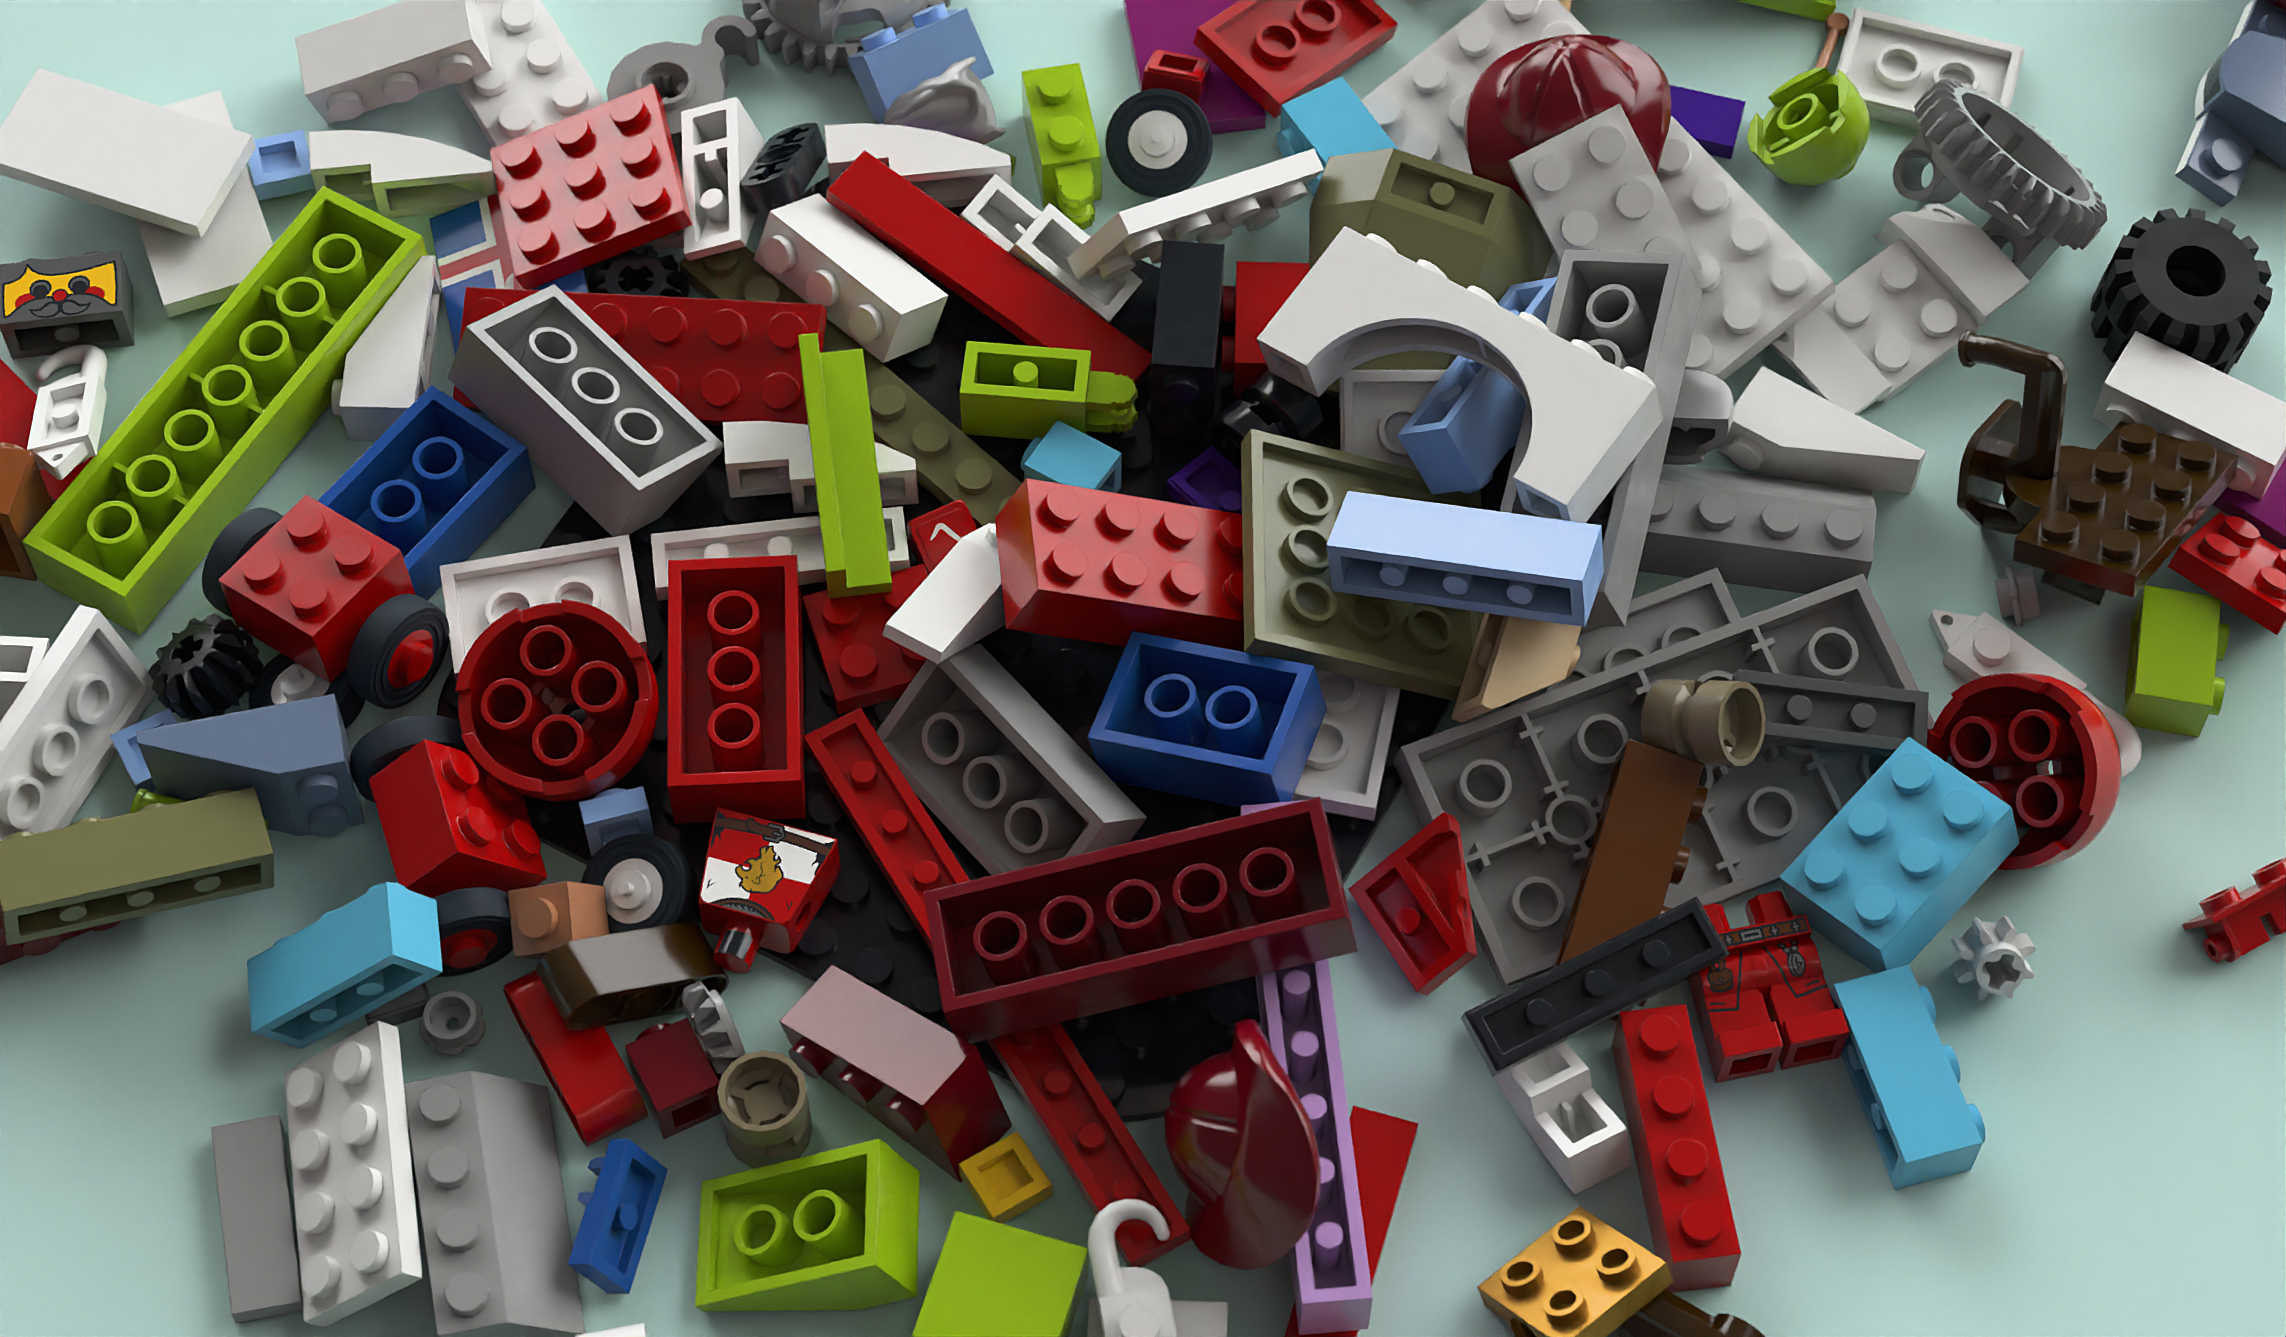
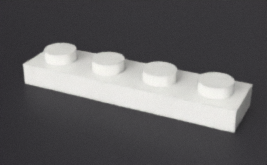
(767, 538)

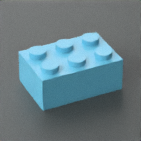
(1900, 858)

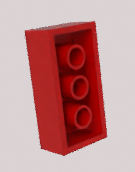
(1119, 564)
(735, 688)

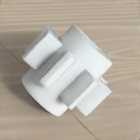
(1992, 958)

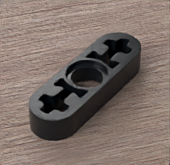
(784, 168)

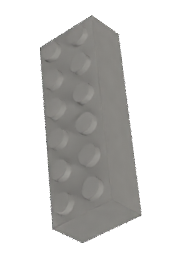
(1639, 316)

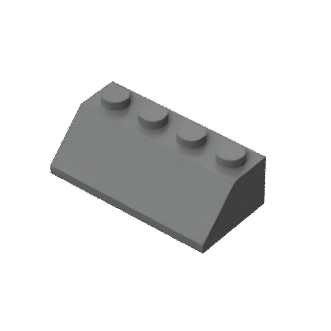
(583, 409)
(1758, 529)
(1001, 767)
(492, 1207)

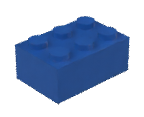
(434, 485)
(1207, 722)

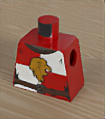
(762, 885)

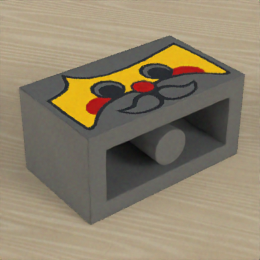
(66, 304)

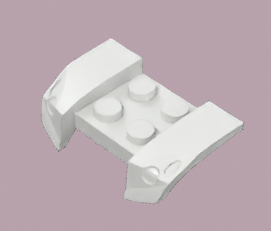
(1901, 308)

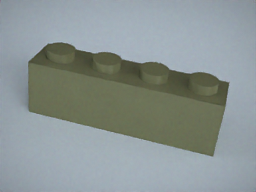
(133, 864)

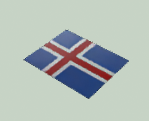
(476, 253)

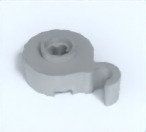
(687, 73)

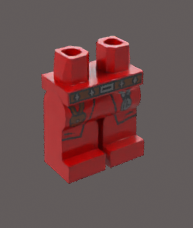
(1766, 995)

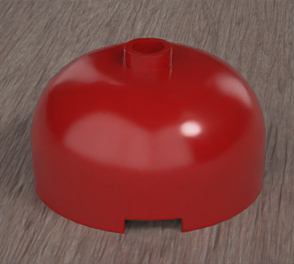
(529, 678)
(2003, 738)

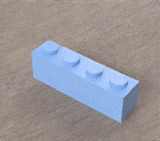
(1471, 412)
(1466, 558)

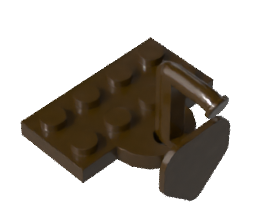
(2077, 509)

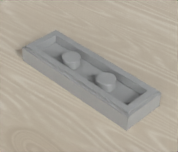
(257, 1218)

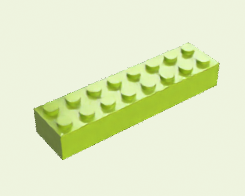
(222, 414)

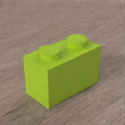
(2174, 661)

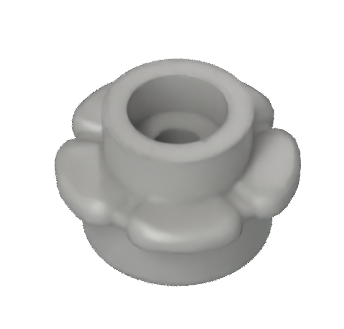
(2018, 595)
(448, 1007)

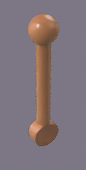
(1835, 27)

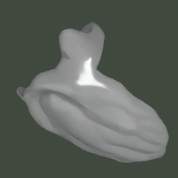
(949, 104)

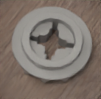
(712, 1026)

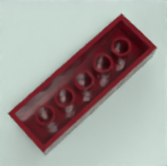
(1139, 921)

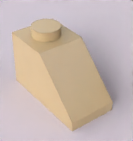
(1514, 661)

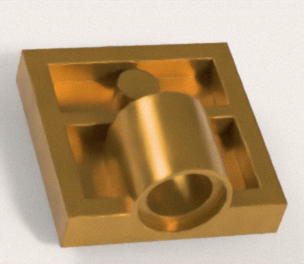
(1575, 1281)

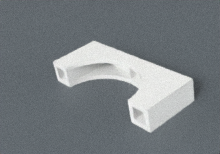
(1376, 303)

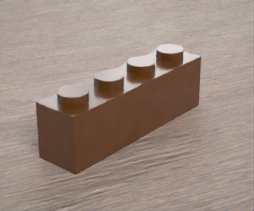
(1634, 847)

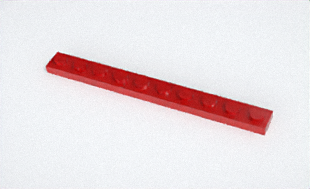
(1038, 1060)

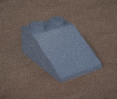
(287, 751)

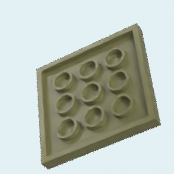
(1288, 599)

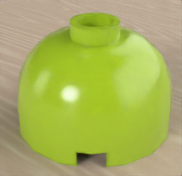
(1812, 129)

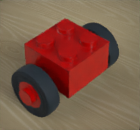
(328, 599)
(450, 833)

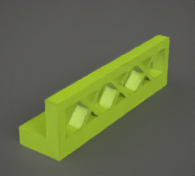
(845, 470)

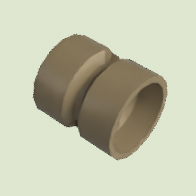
(1705, 720)
(765, 1109)

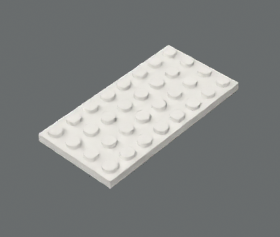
(1751, 269)

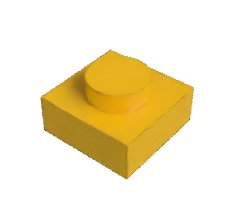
(1005, 1179)

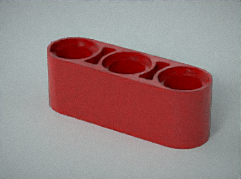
(578, 1064)

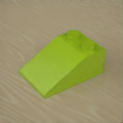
(811, 1233)

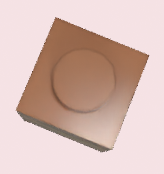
(555, 915)

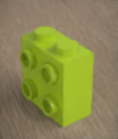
(1002, 1283)

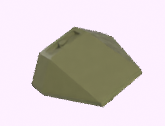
(1432, 213)

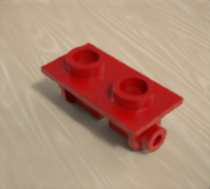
(2234, 917)

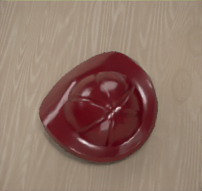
(1556, 86)
(1243, 1153)

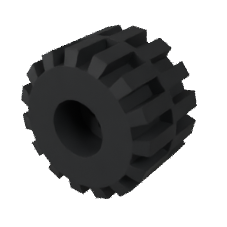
(2183, 287)

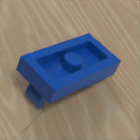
(617, 1216)

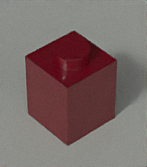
(674, 1076)

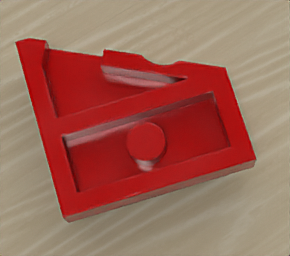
(1422, 905)

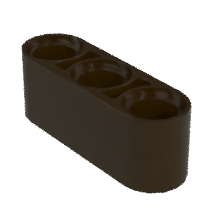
(628, 974)

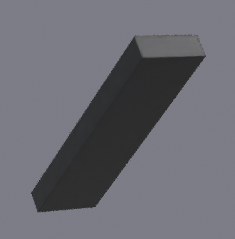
(1594, 986)

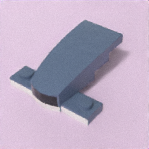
(2240, 106)

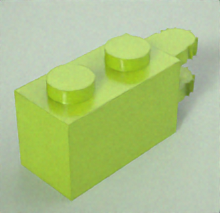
(1062, 140)
(1029, 388)

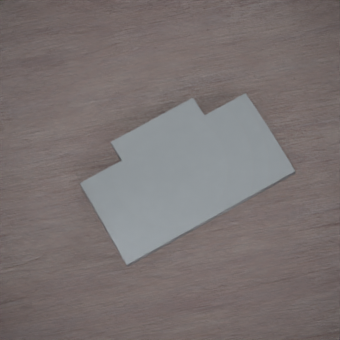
(1539, 769)

